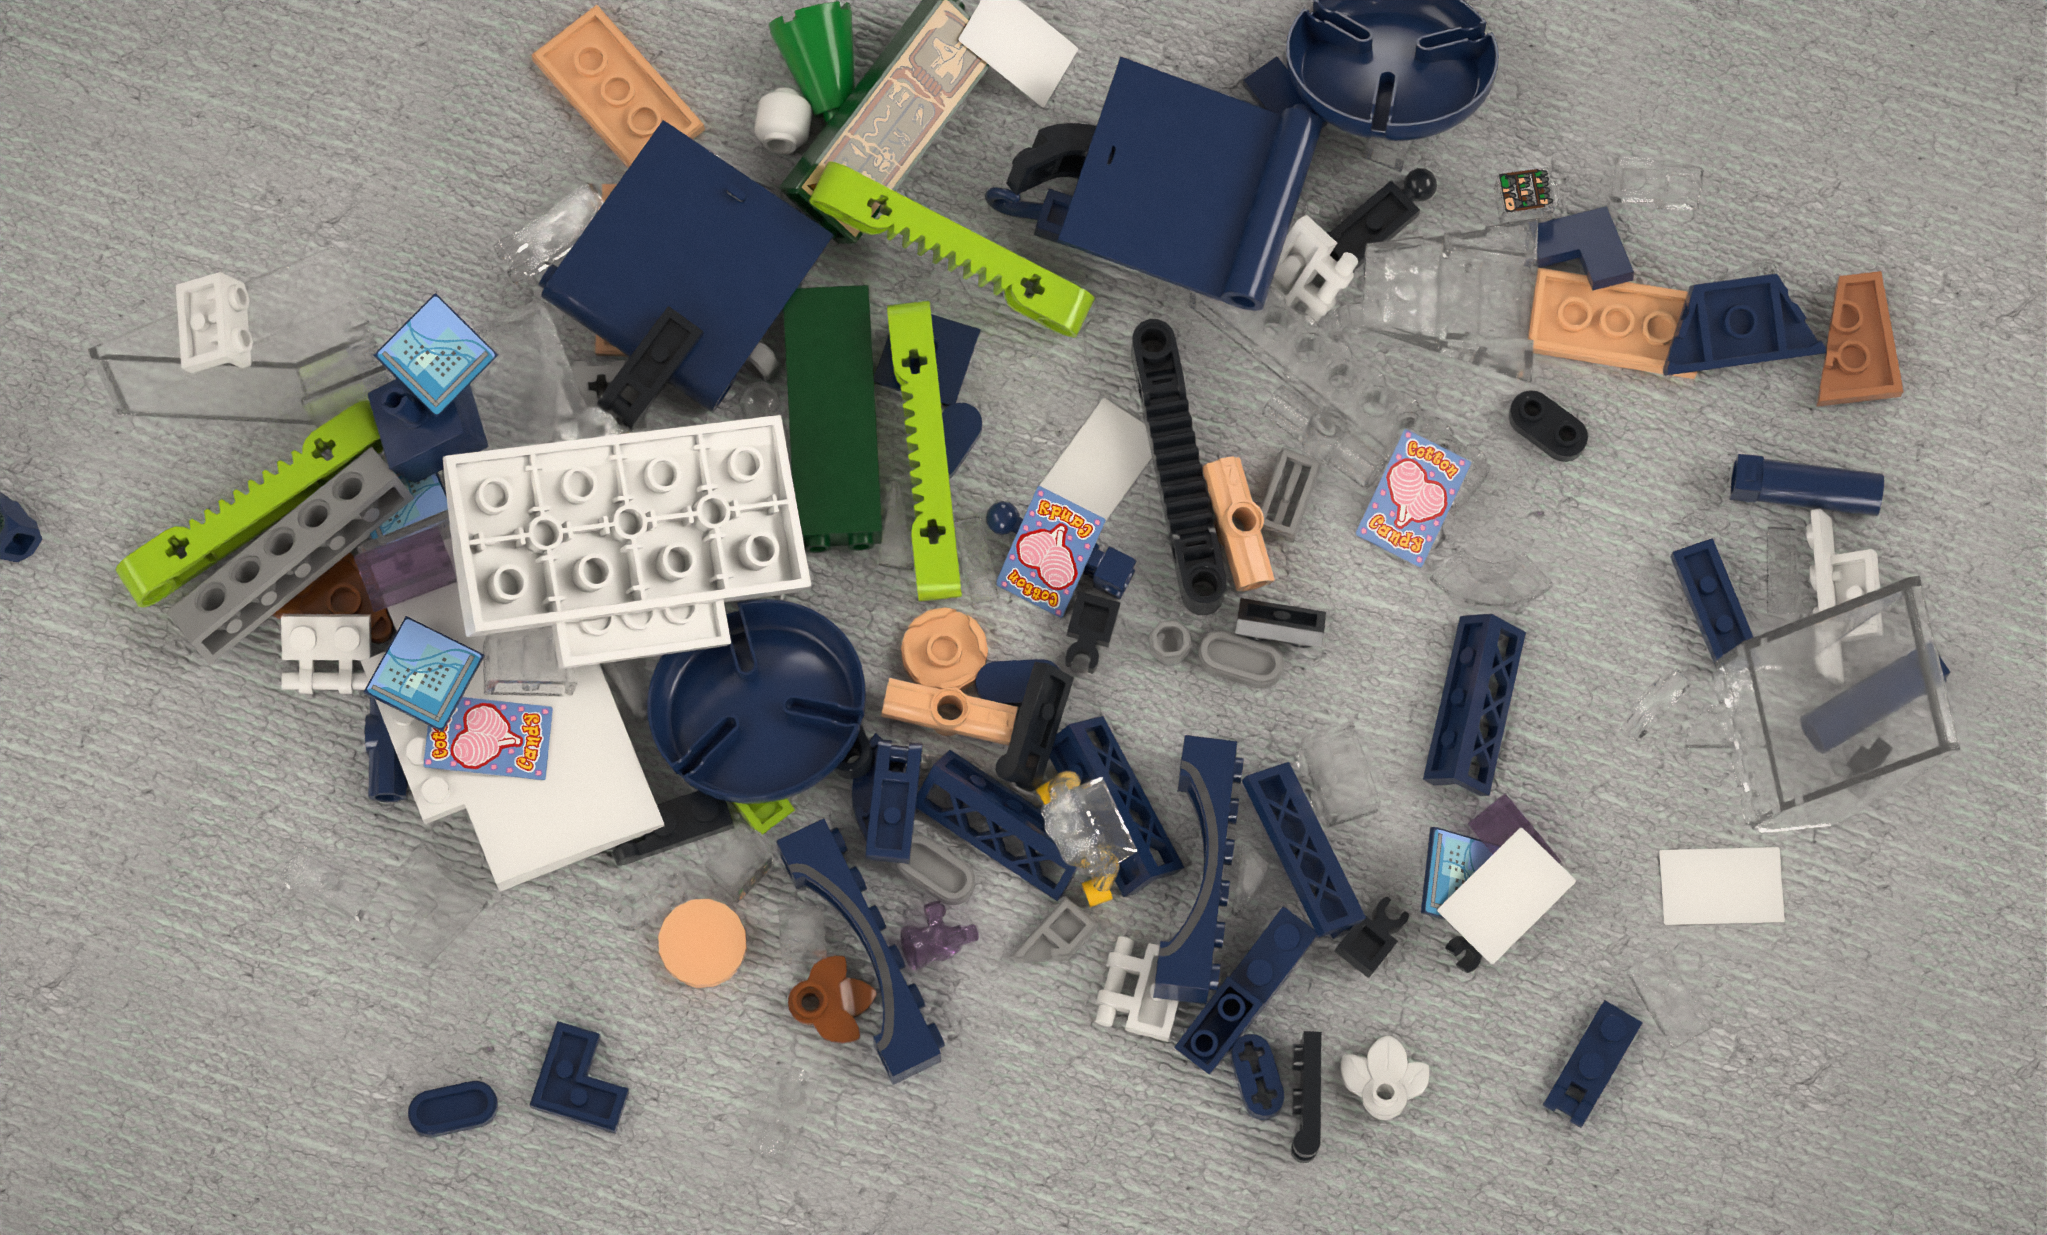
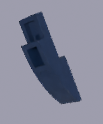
(1246, 991)

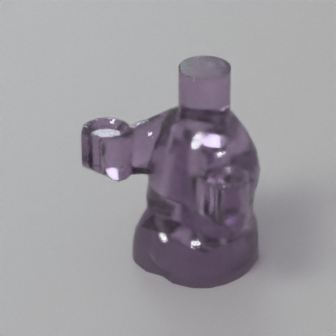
(937, 940)

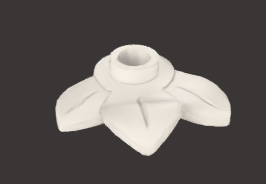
(1384, 1071)

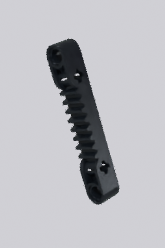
(1178, 467)

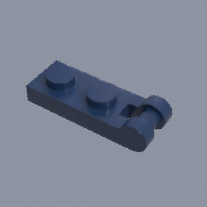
(893, 803)
(1593, 1062)

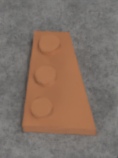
(1860, 344)

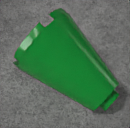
(819, 54)

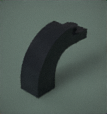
(1055, 153)

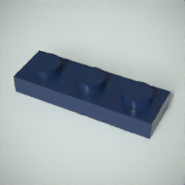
(1711, 597)

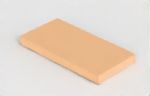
(612, 85)
(1609, 326)

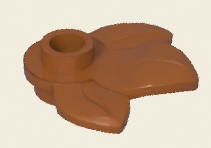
(838, 1000)

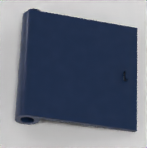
(1193, 185)
(687, 245)

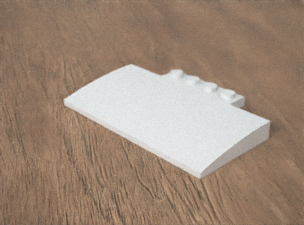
(625, 537)
(530, 826)

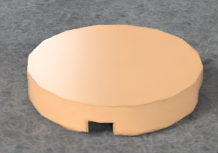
(944, 649)
(702, 943)

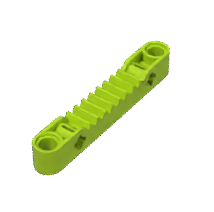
(849, 199)
(934, 563)
(156, 568)

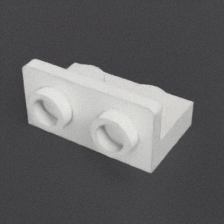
(213, 322)

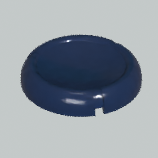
(1392, 65)
(762, 711)

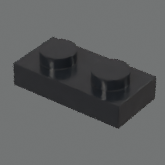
(1281, 623)

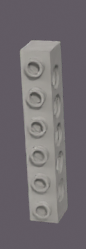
(290, 556)

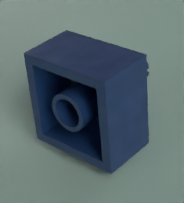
(417, 439)

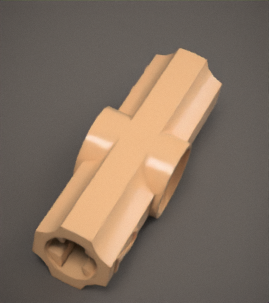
(1244, 548)
(978, 716)

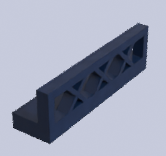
(1468, 698)
(1076, 753)
(1001, 808)
(1304, 850)

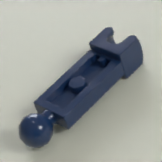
(1109, 570)

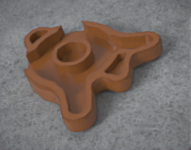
(340, 592)

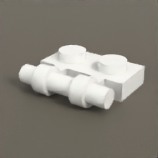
(1302, 257)
(325, 638)
(1146, 1014)

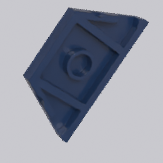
(1739, 325)

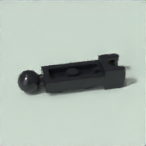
(1383, 215)

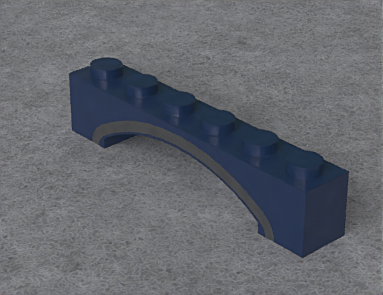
(1207, 778)
(816, 861)

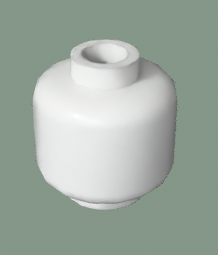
(783, 121)

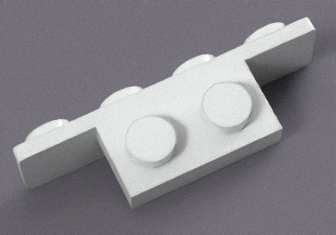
(1840, 575)

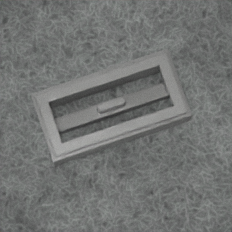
(1276, 528)

